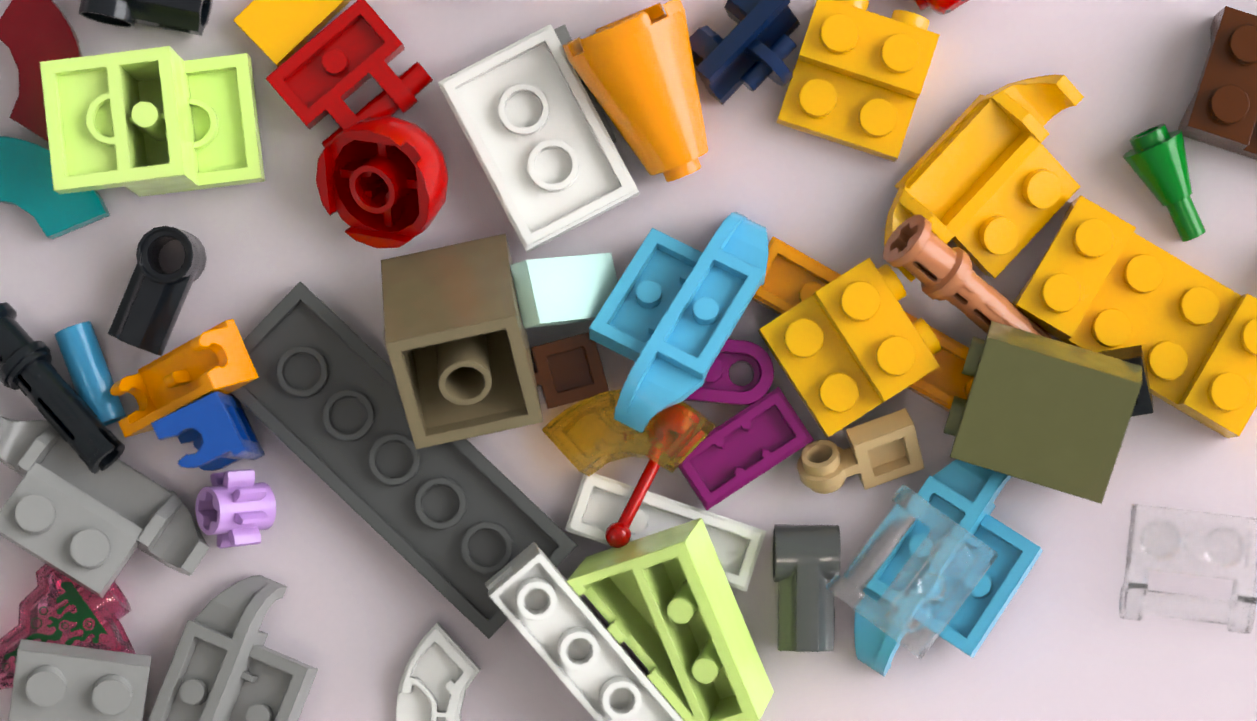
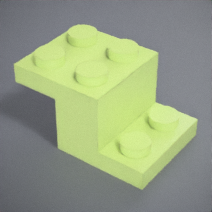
(151, 122)

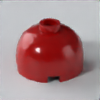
(383, 180)

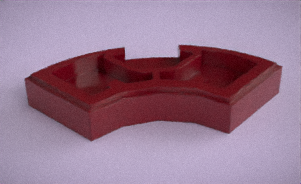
(35, 34)

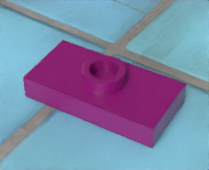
(744, 448)

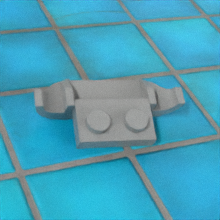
(87, 520)
(225, 668)

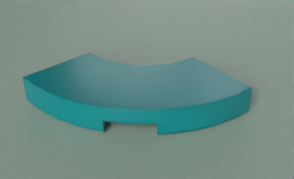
(29, 184)

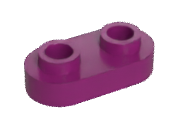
(719, 387)

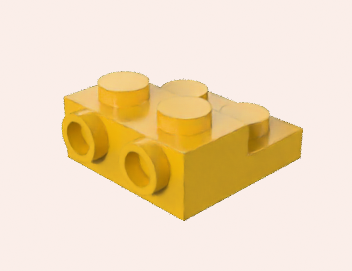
(859, 76)
(851, 346)

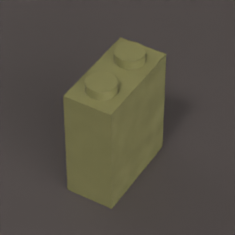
(1043, 411)

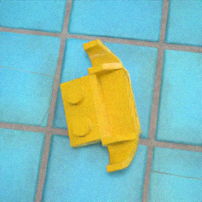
(990, 176)

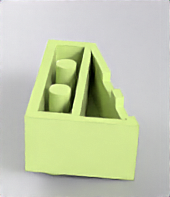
(681, 622)

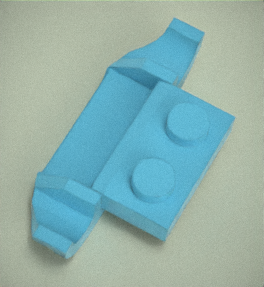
(678, 312)
(966, 497)

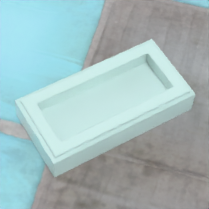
(563, 288)

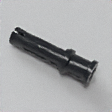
(28, 367)

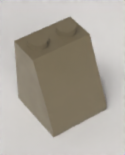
(458, 342)

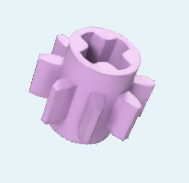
(235, 508)

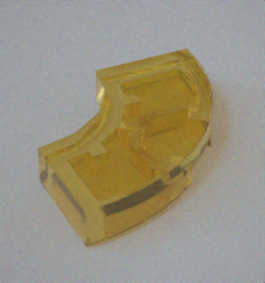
(593, 437)

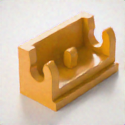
(186, 374)

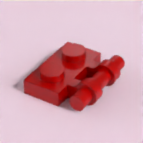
(339, 63)

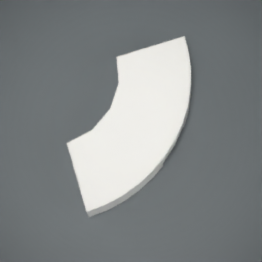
(435, 679)

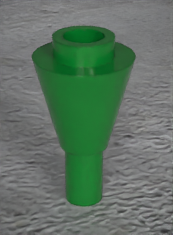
(1163, 167)

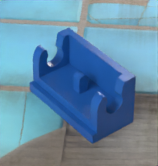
(217, 430)

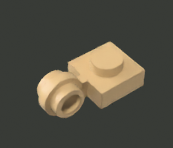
(877, 453)

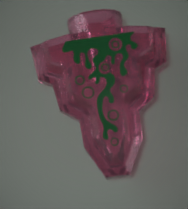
(66, 615)

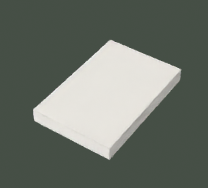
(538, 138)

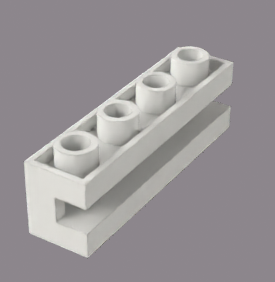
(575, 641)

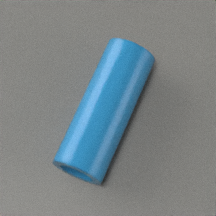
(89, 371)

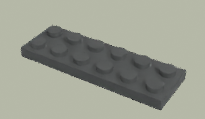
(347, 423)

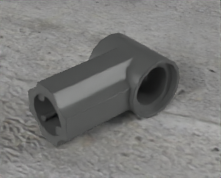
(803, 566)

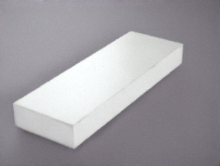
(604, 499)

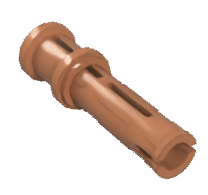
(949, 276)

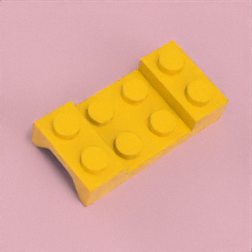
(1119, 291)

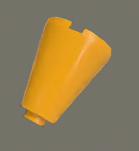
(647, 86)

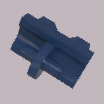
(749, 51)

